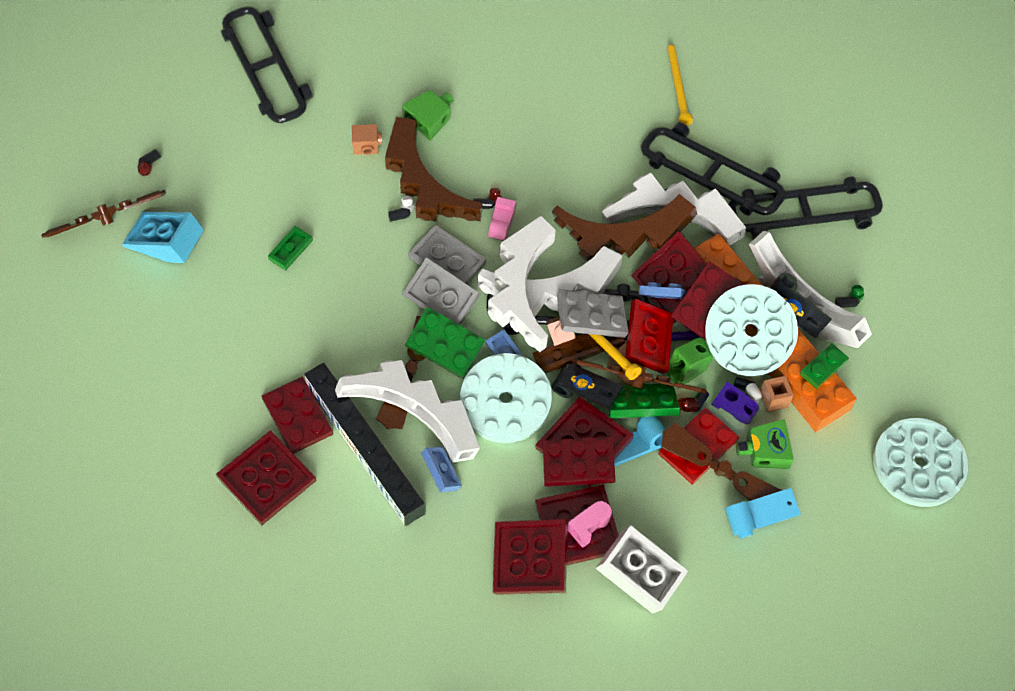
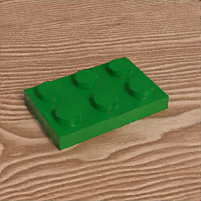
(444, 342)
(645, 402)

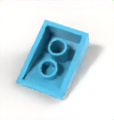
(164, 235)

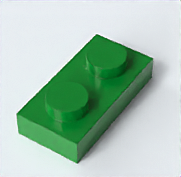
(290, 248)
(824, 366)

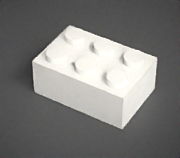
(642, 569)

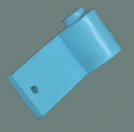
(646, 439)
(761, 512)

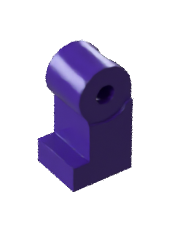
(736, 403)

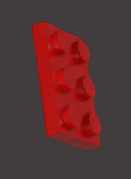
(649, 336)
(711, 433)

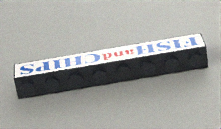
(365, 445)

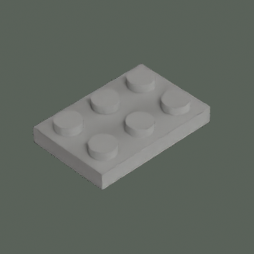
(448, 254)
(441, 292)
(592, 313)

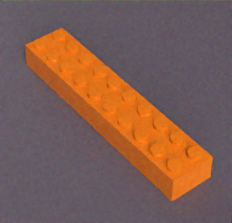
(815, 405)

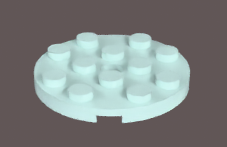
(775, 330)
(511, 420)
(903, 478)

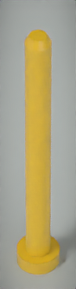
(684, 117)
(632, 371)

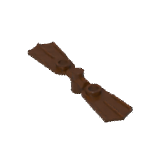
(104, 213)
(643, 377)
(391, 415)
(687, 447)

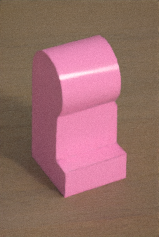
(502, 218)
(589, 520)

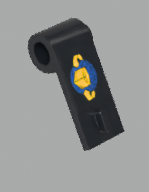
(806, 313)
(585, 384)

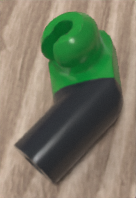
(852, 299)

